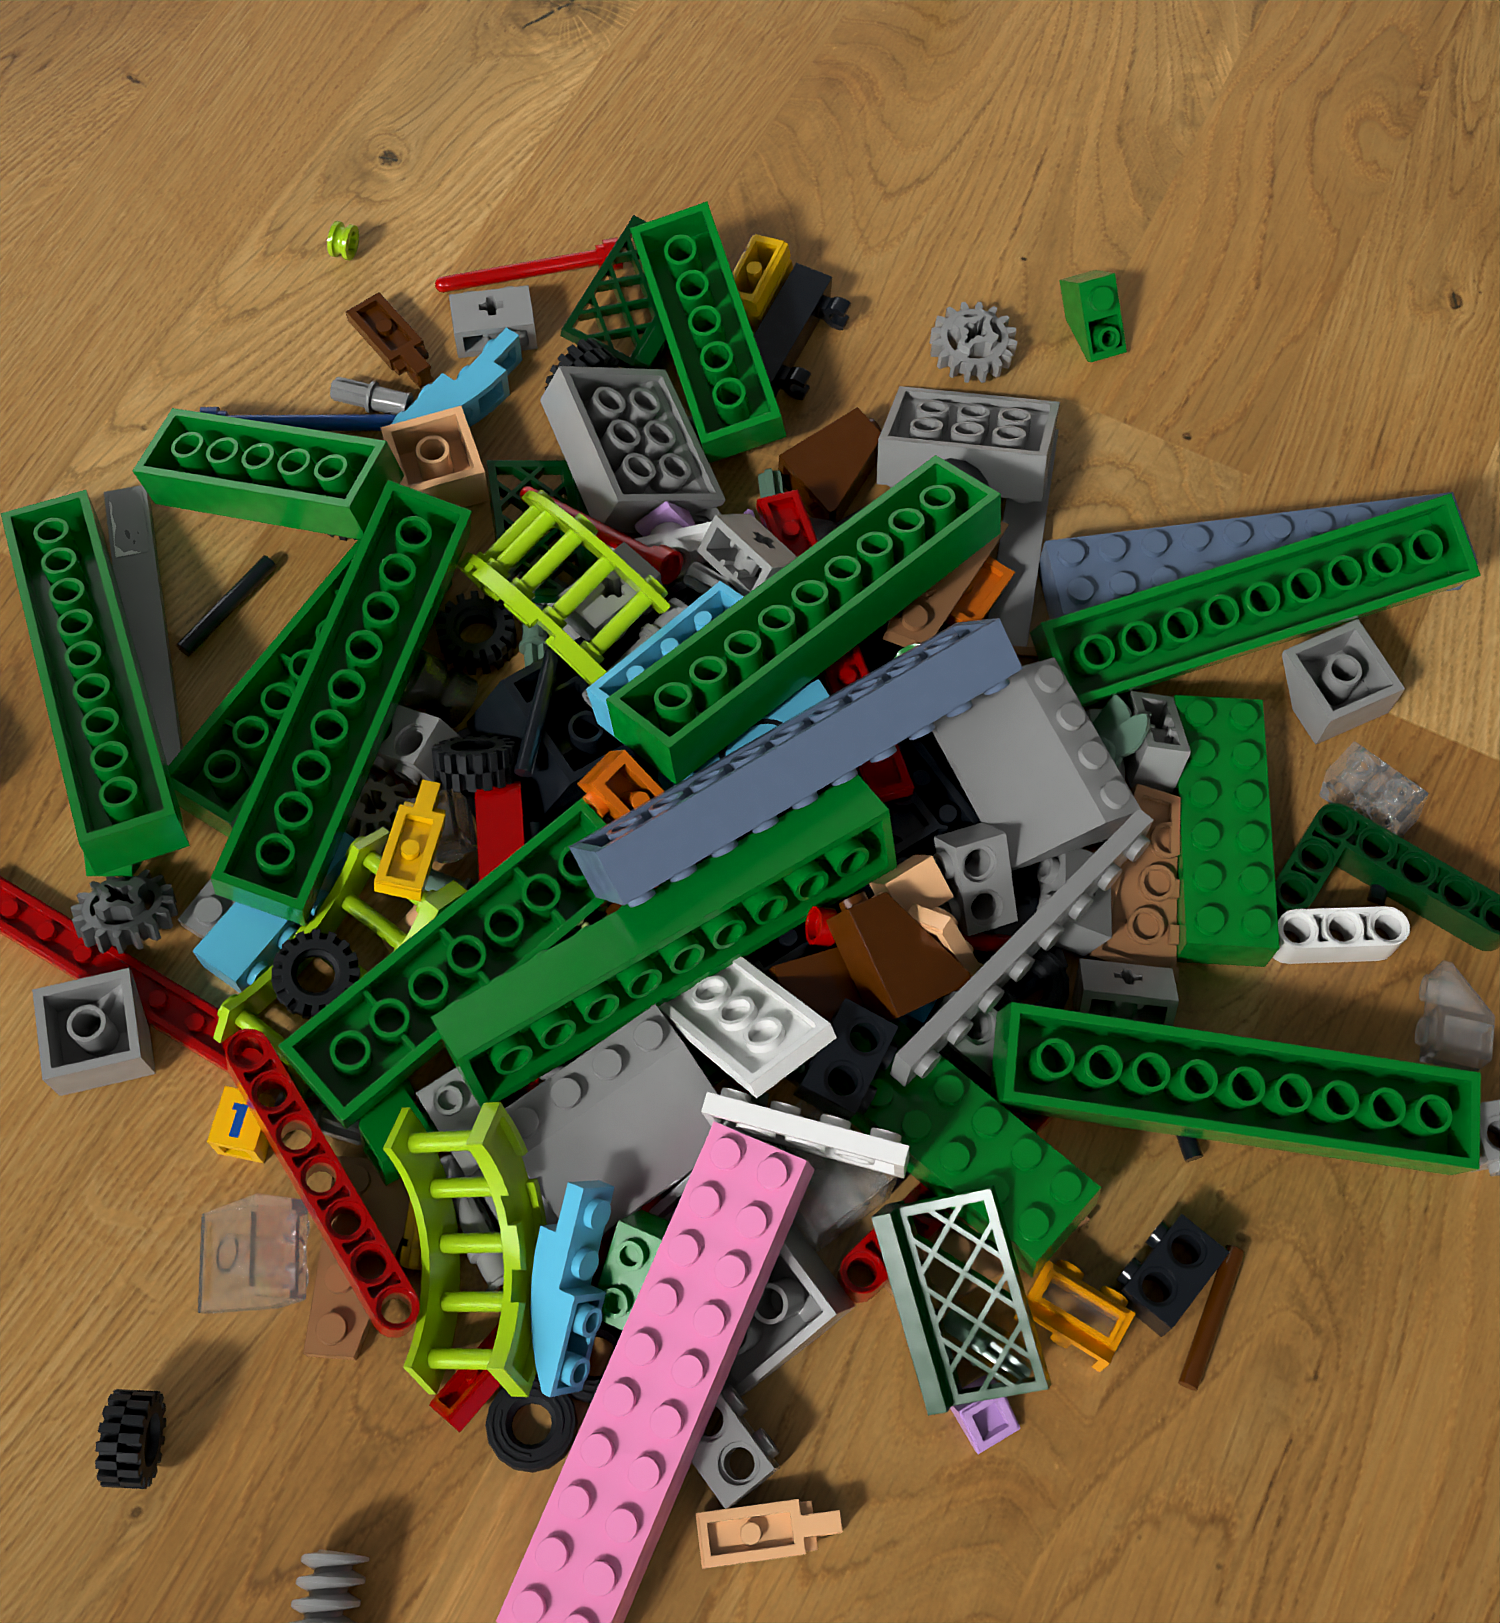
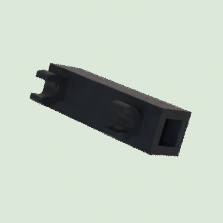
(790, 324)

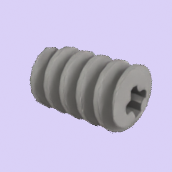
(328, 1586)

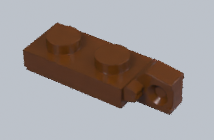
(391, 338)

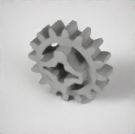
(973, 342)

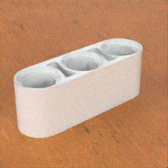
(1354, 924)

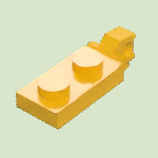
(412, 845)

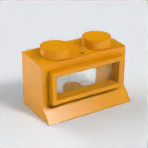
(1079, 1312)

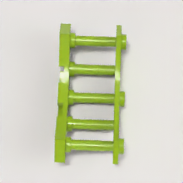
(491, 570)
(362, 859)
(520, 1212)

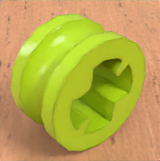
(343, 240)

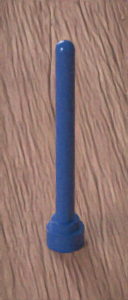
(332, 422)

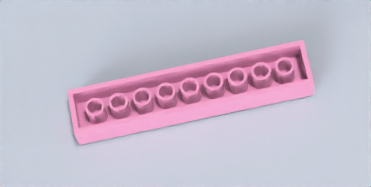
(660, 1385)

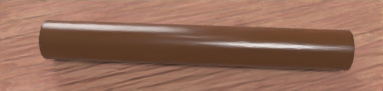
(1211, 1319)

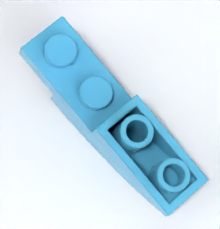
(477, 386)
(563, 1301)

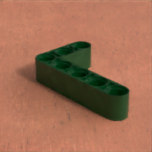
(1393, 858)

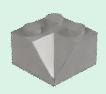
(1339, 681)
(92, 1032)

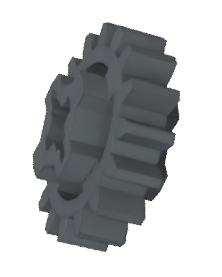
(124, 911)

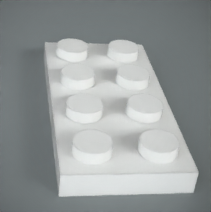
(748, 1025)
(826, 1138)

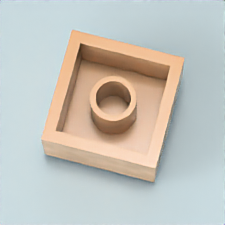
(439, 457)

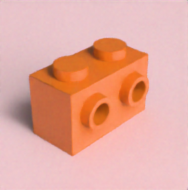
(617, 785)

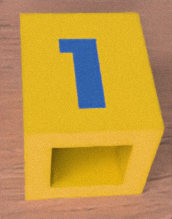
(235, 1128)

